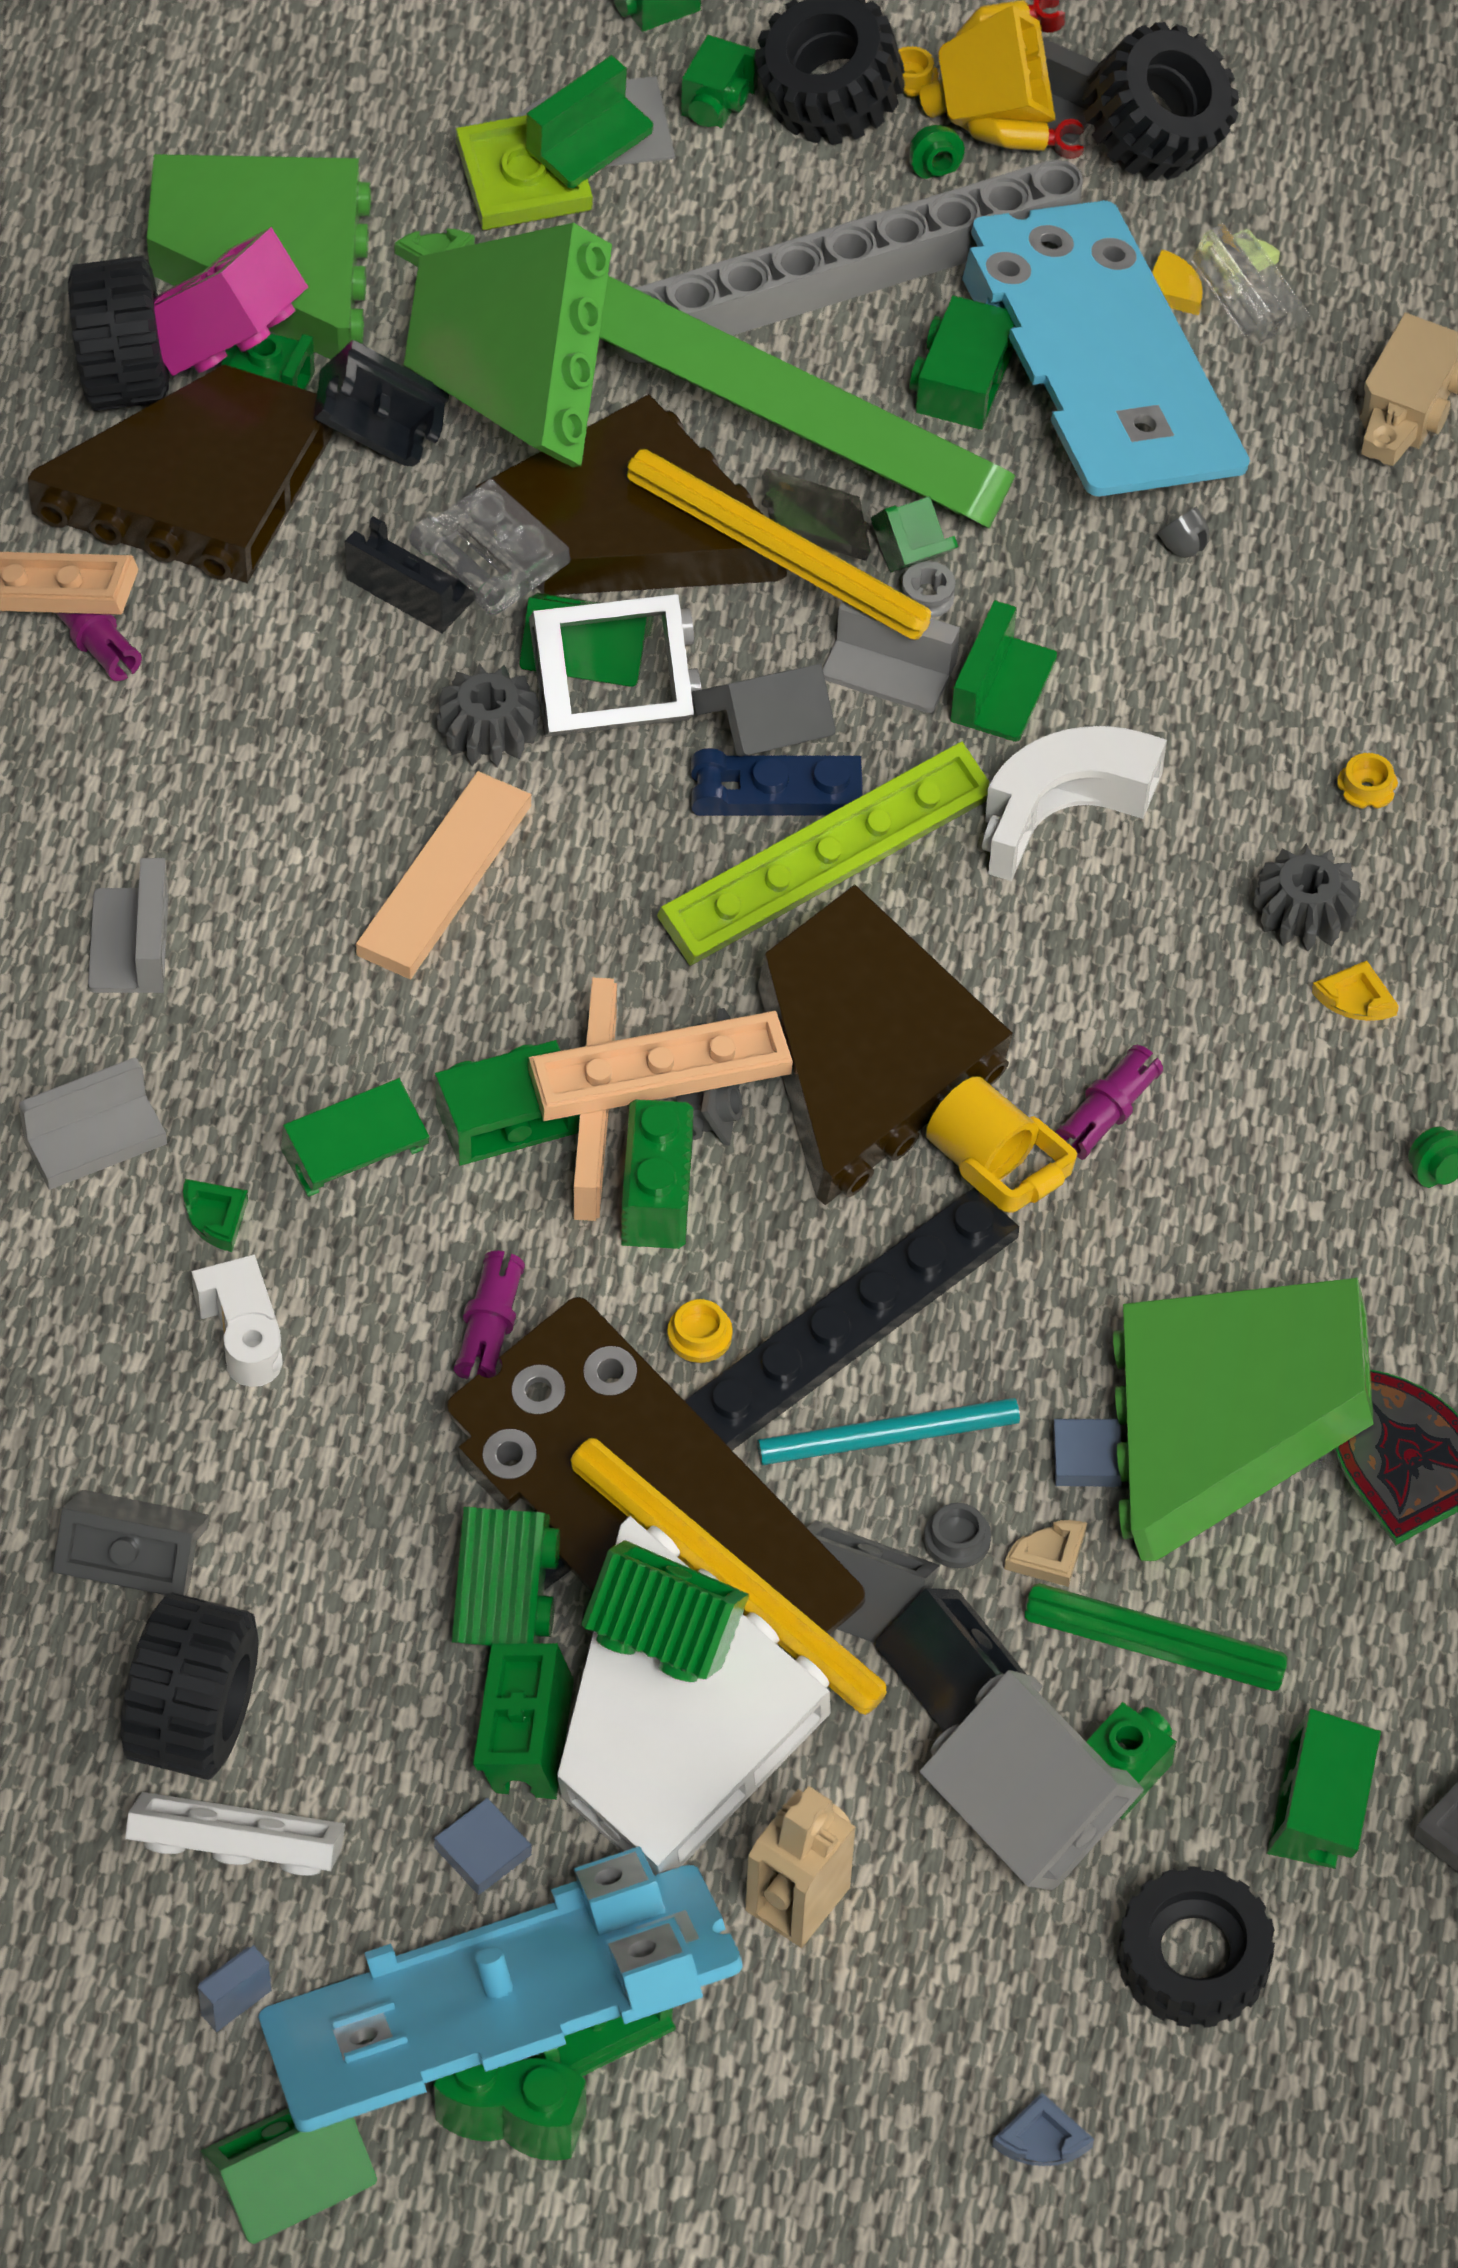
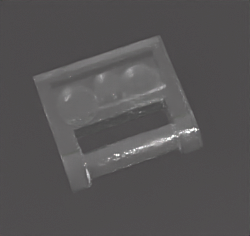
(499, 533)

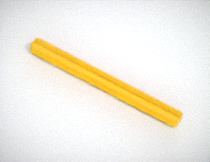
(779, 544)
(700, 1550)

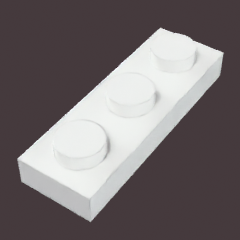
(235, 1833)

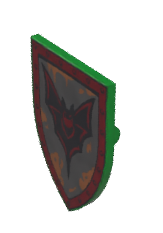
(1406, 1459)

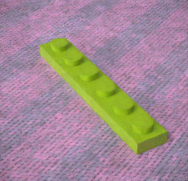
(824, 853)

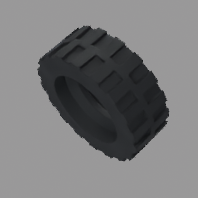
(1206, 1897)

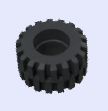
(1187, 80)
(840, 100)
(117, 333)
(189, 1686)

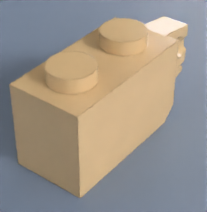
(1409, 388)
(800, 1866)

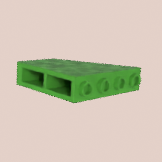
(310, 202)
(516, 331)
(1233, 1400)

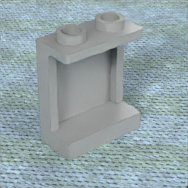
(1028, 1781)

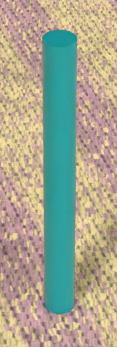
(888, 1431)

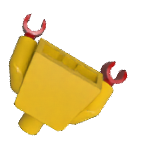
(1000, 80)

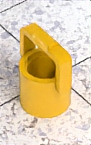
(994, 1137)

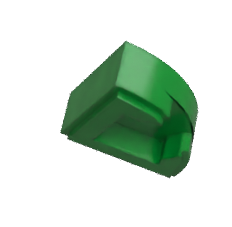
(215, 1211)

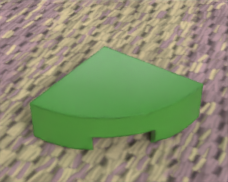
(413, 245)

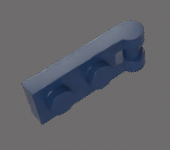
(773, 784)

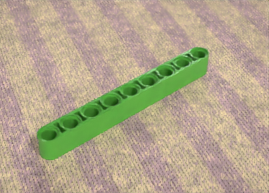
(803, 404)

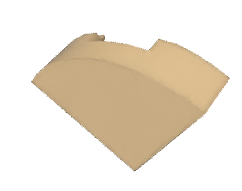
(1048, 1552)

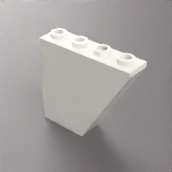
(676, 1758)

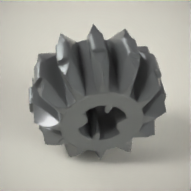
(488, 714)
(1307, 897)

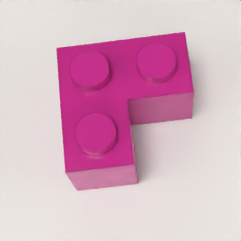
(227, 304)

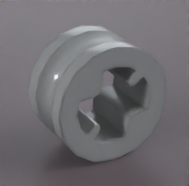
(930, 573)

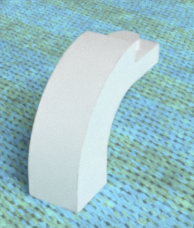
(1065, 770)

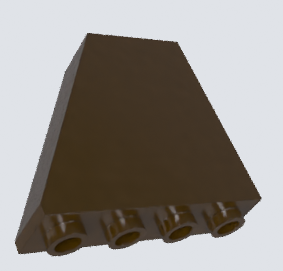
(191, 474)
(620, 531)
(870, 1038)

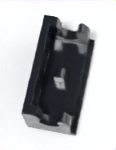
(380, 403)
(404, 579)

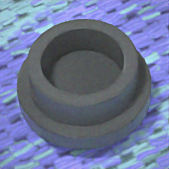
(957, 1536)

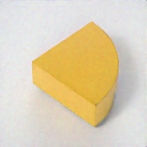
(1178, 282)
(1356, 992)

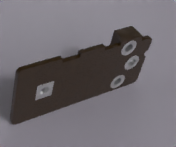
(650, 1432)

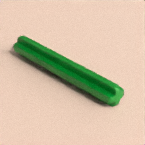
(1156, 1637)

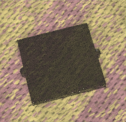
(817, 513)

